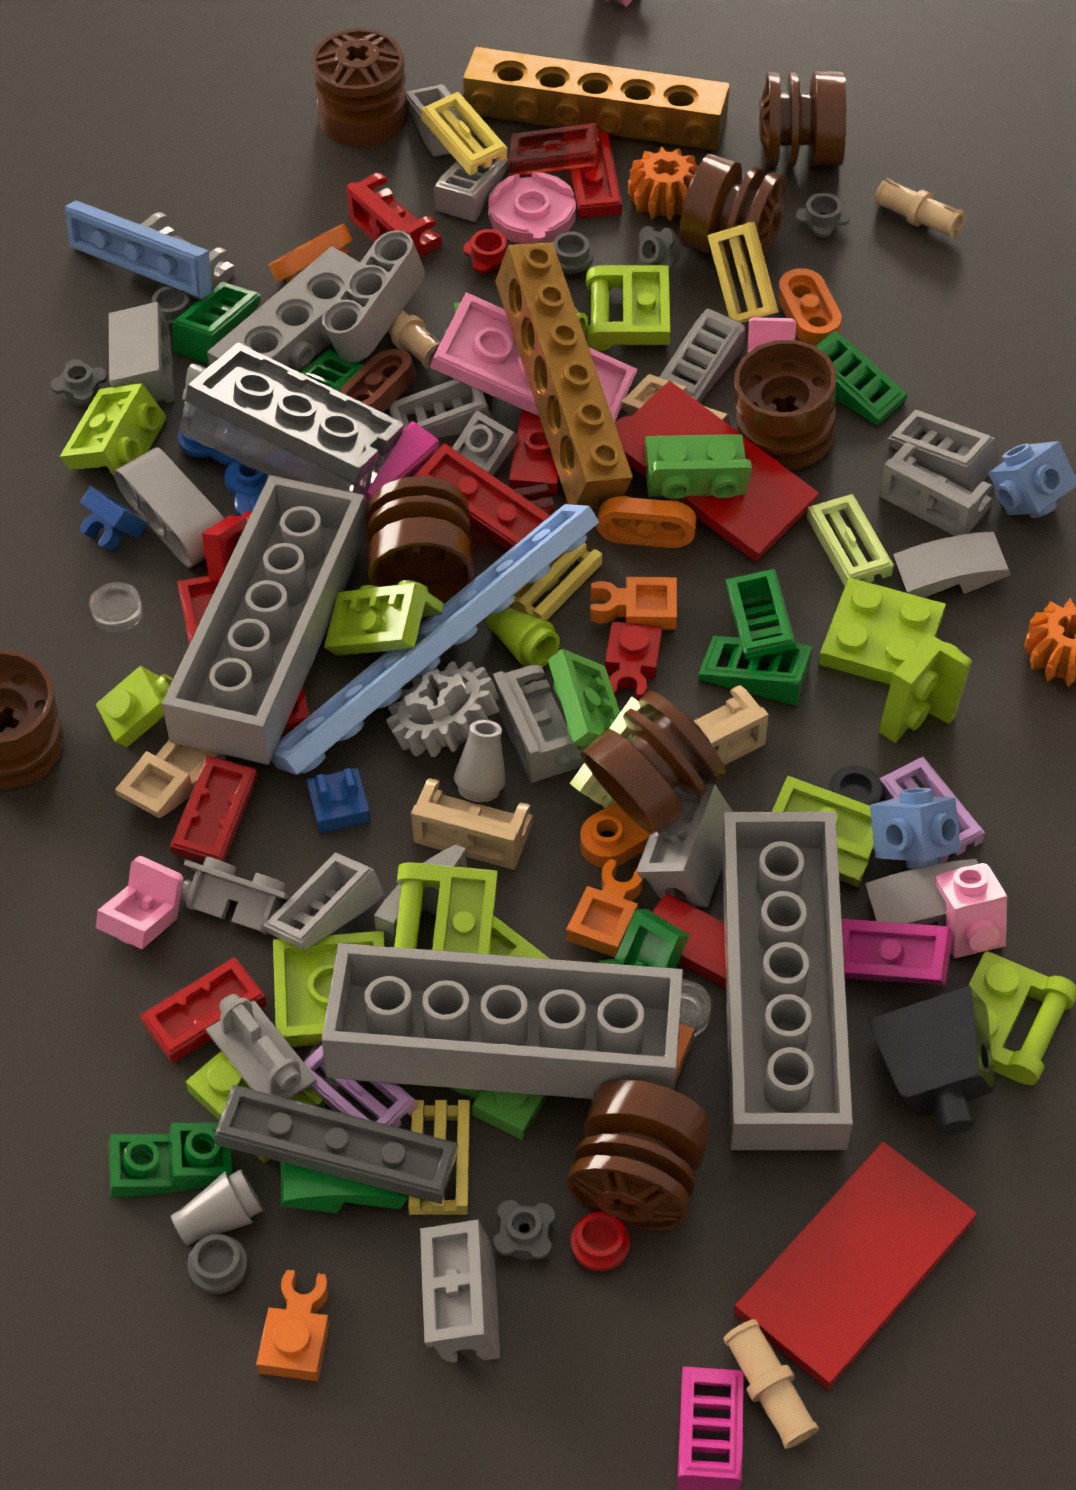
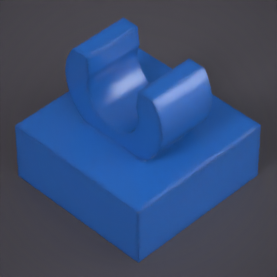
(112, 516)
(338, 800)

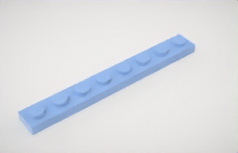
(382, 681)

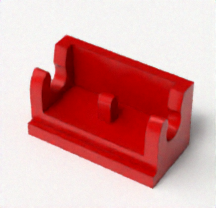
(383, 213)

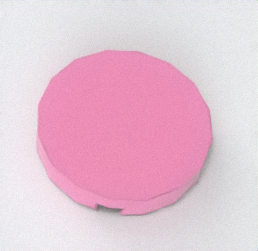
(532, 208)

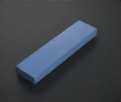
(139, 249)

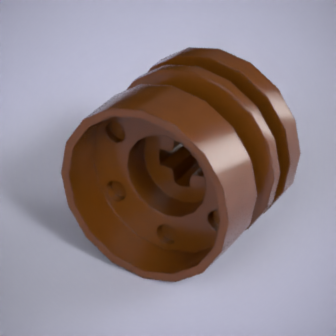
(360, 87)
(804, 118)
(722, 201)
(787, 401)
(420, 535)
(28, 721)
(663, 755)
(640, 1154)

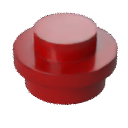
(600, 1241)

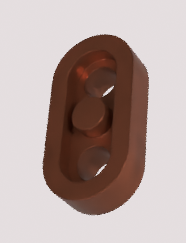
(382, 379)

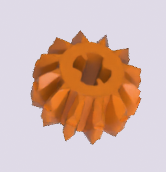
(661, 182)
(1053, 642)

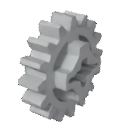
(442, 708)

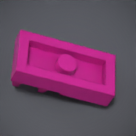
(896, 952)

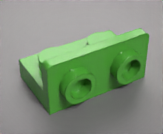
(696, 466)
(584, 696)

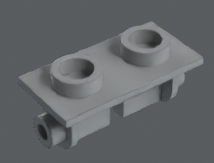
(216, 887)
(259, 1049)

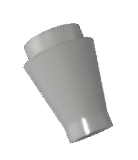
(481, 765)
(219, 1208)

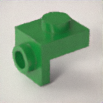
(650, 942)

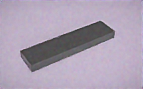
(336, 1144)

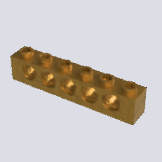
(580, 93)
(562, 376)

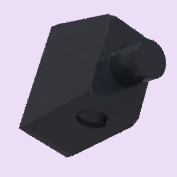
(939, 1055)

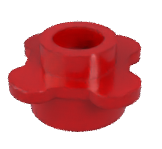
(486, 250)

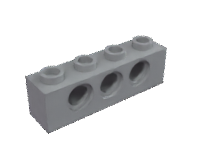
(291, 321)

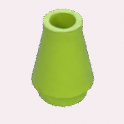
(525, 636)

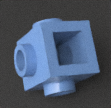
(1033, 478)
(926, 823)

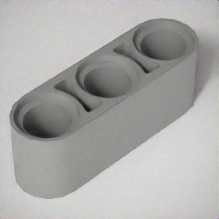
(373, 296)
(168, 503)

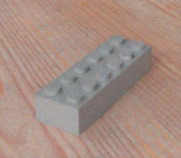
(266, 620)
(785, 982)
(499, 1021)

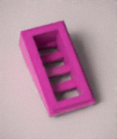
(407, 457)
(708, 1474)

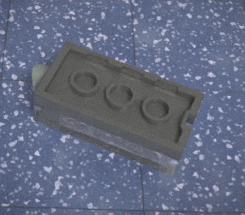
(286, 422)

